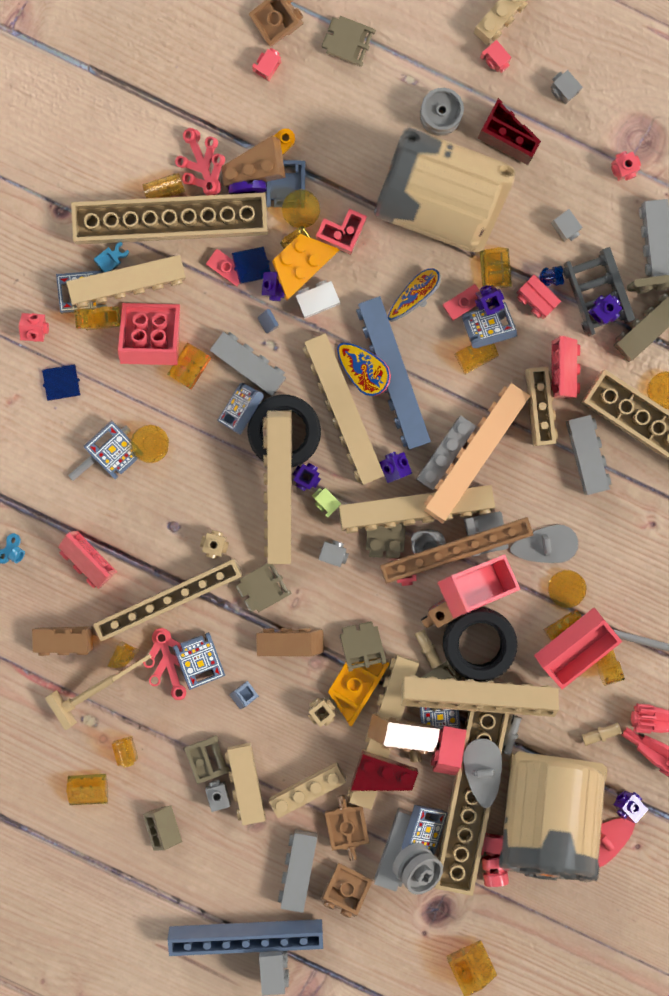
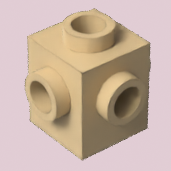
(218, 537)
(325, 718)

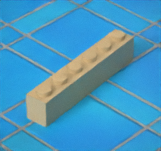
(126, 280)

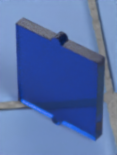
(251, 264)
(61, 382)

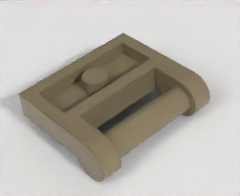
(200, 760)

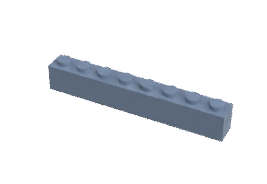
(401, 394)
(245, 937)

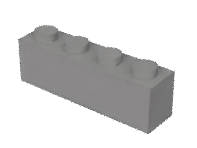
(656, 235)
(248, 364)
(446, 452)
(588, 455)
(299, 870)
(385, 876)

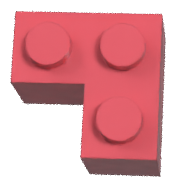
(343, 236)
(450, 751)

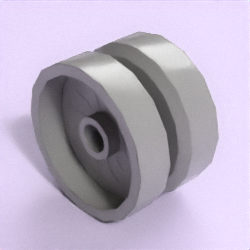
(452, 107)
(417, 868)

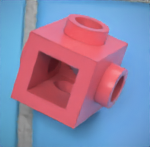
(621, 171)
(33, 327)

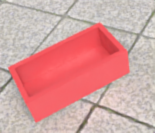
(478, 586)
(577, 648)

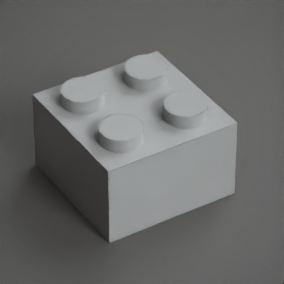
(273, 972)

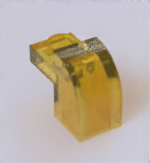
(97, 318)
(610, 669)

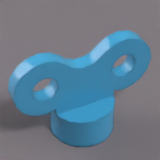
(12, 550)

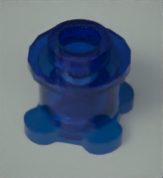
(552, 276)

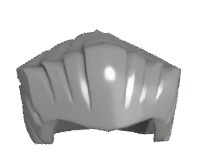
(426, 539)

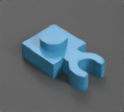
(109, 259)

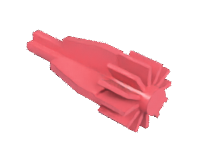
(649, 718)
(652, 749)

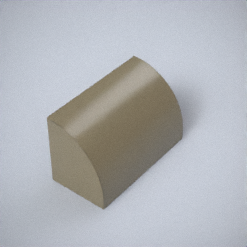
(162, 828)

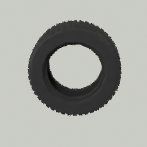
(292, 404)
(504, 657)

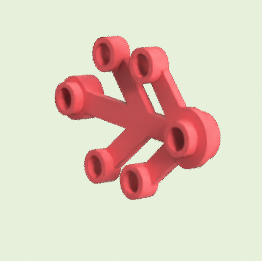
(203, 163)
(167, 660)

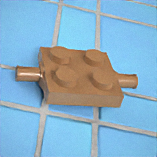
(347, 827)

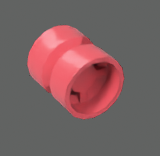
(494, 877)

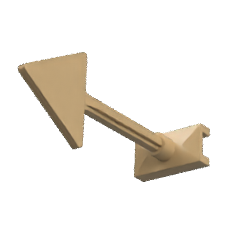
(62, 708)

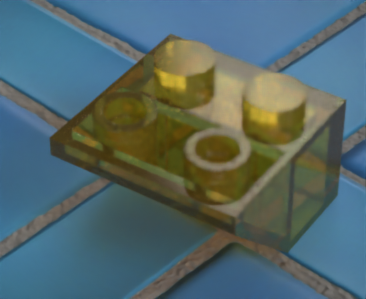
(472, 968)

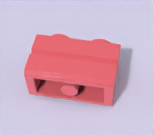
(537, 297)

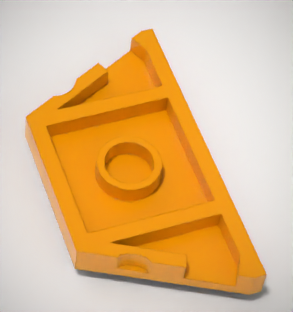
(301, 262)
(354, 688)

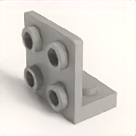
(484, 522)

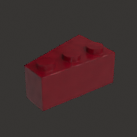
(508, 134)
(382, 774)

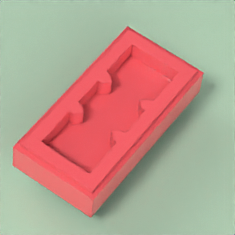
(223, 266)
(461, 303)

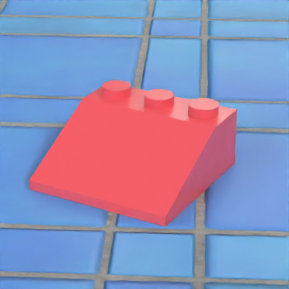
(149, 334)
(565, 367)
(86, 559)

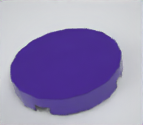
(243, 187)

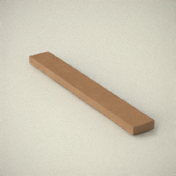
(456, 550)

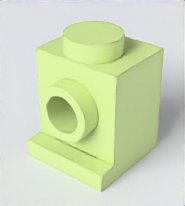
(326, 501)

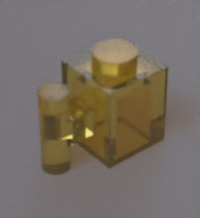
(125, 751)

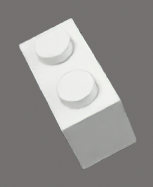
(317, 299)

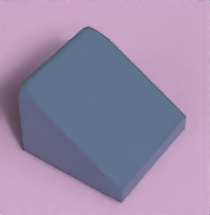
(268, 321)
(244, 695)

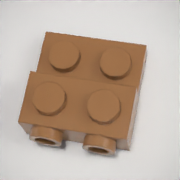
(276, 19)
(346, 891)

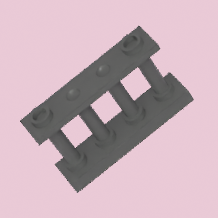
(611, 277)

